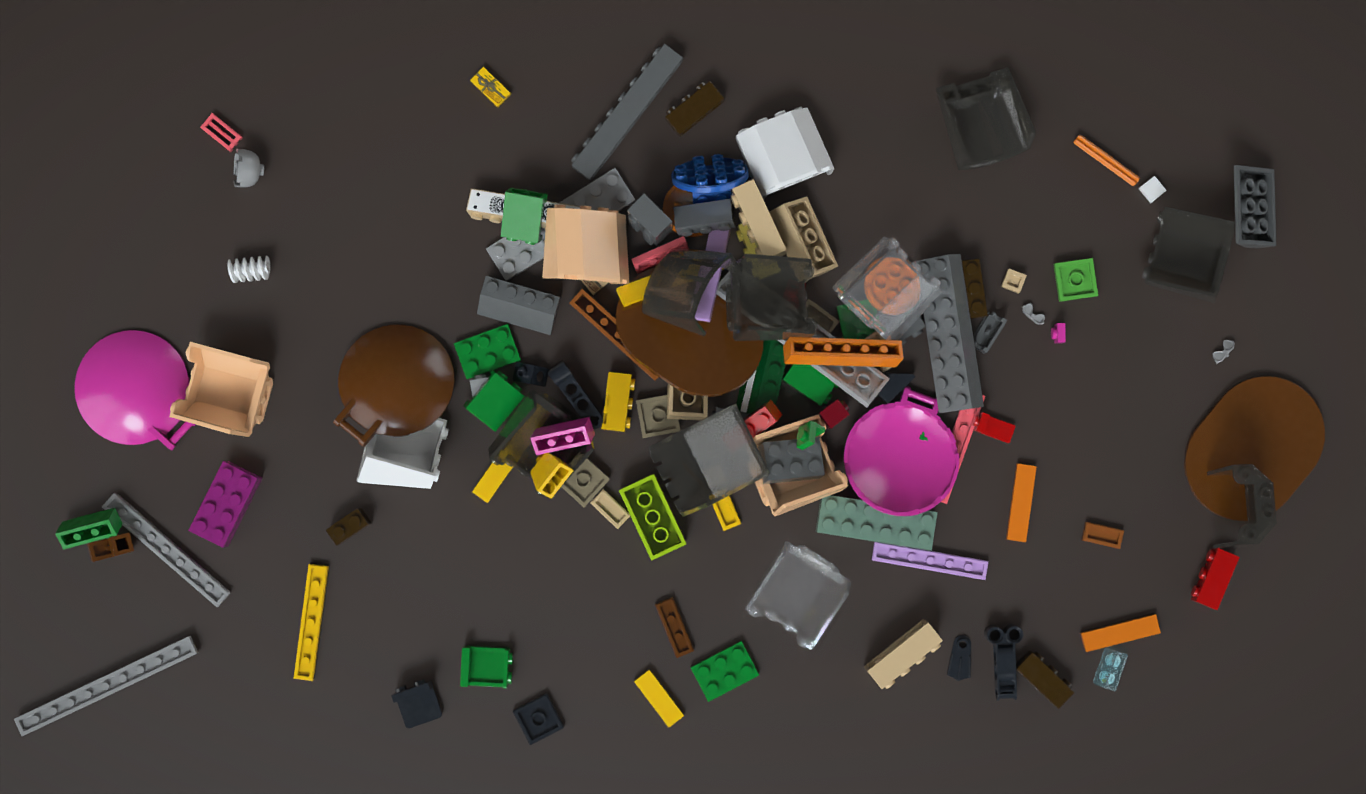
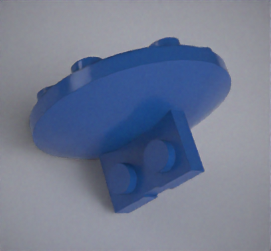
(710, 181)

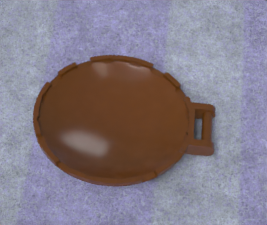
(394, 382)

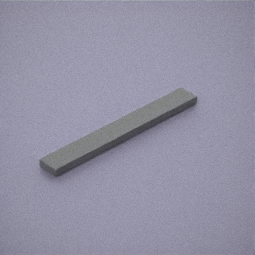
(168, 550)

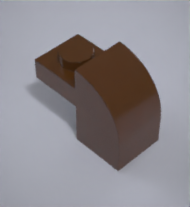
(110, 547)

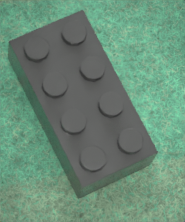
(649, 220)

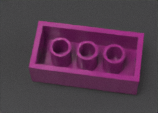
(225, 504)

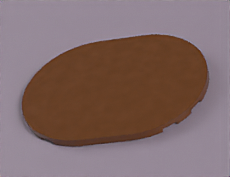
(685, 359)
(1257, 424)

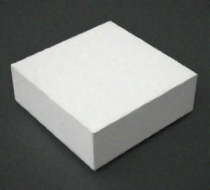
(1152, 189)

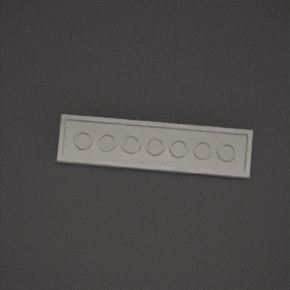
(517, 256)

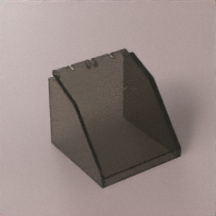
(709, 460)

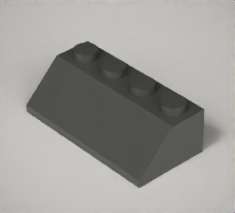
(518, 305)

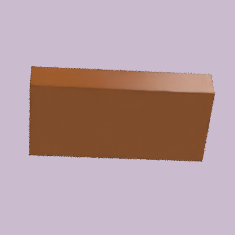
(1102, 535)

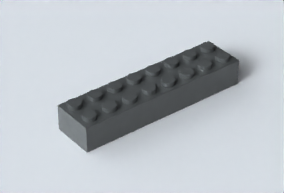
(951, 337)

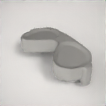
(1028, 311)
(1219, 356)

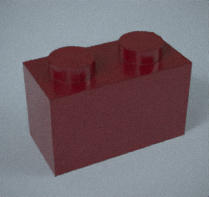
(834, 413)

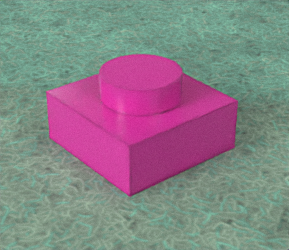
(1058, 333)

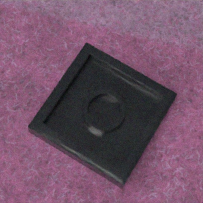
(538, 719)

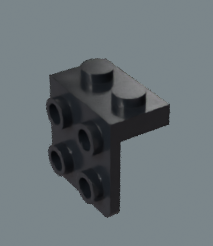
(417, 703)

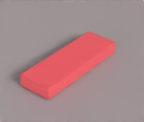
(653, 257)

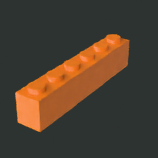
(843, 352)

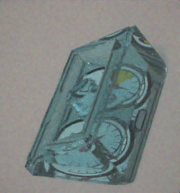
(1110, 669)

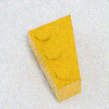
(618, 402)

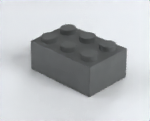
(790, 463)

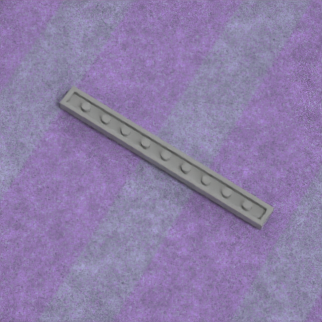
(106, 686)

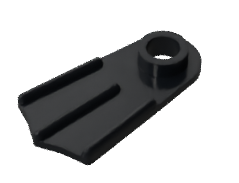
(960, 659)

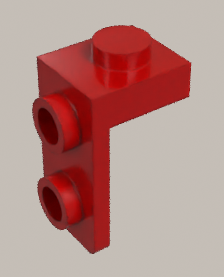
(993, 427)

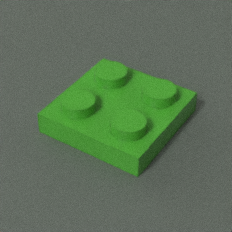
(1075, 279)

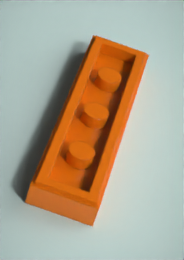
(1021, 502)
(1120, 632)

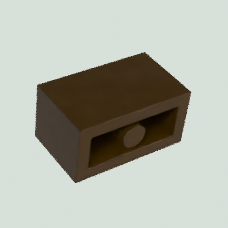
(348, 526)

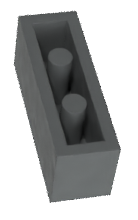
(704, 217)

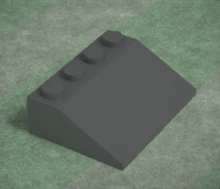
(1254, 207)

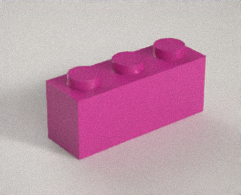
(562, 436)

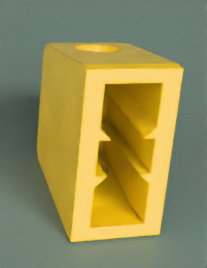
(549, 474)

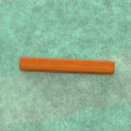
(1106, 160)

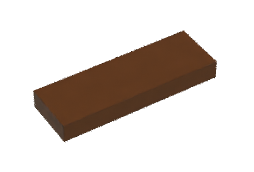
(674, 627)

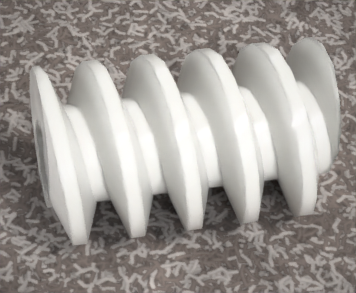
(250, 270)

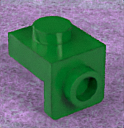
(807, 434)

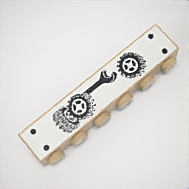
(491, 204)

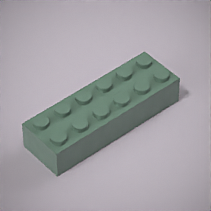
(860, 521)

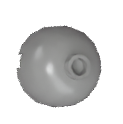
(247, 168)

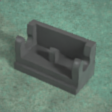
(988, 331)

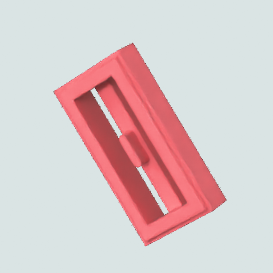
(233, 142)

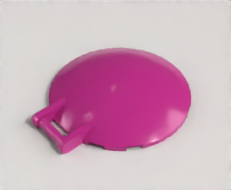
(129, 388)
(890, 462)

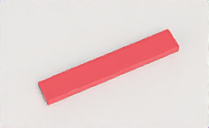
(962, 433)

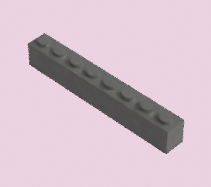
(627, 112)

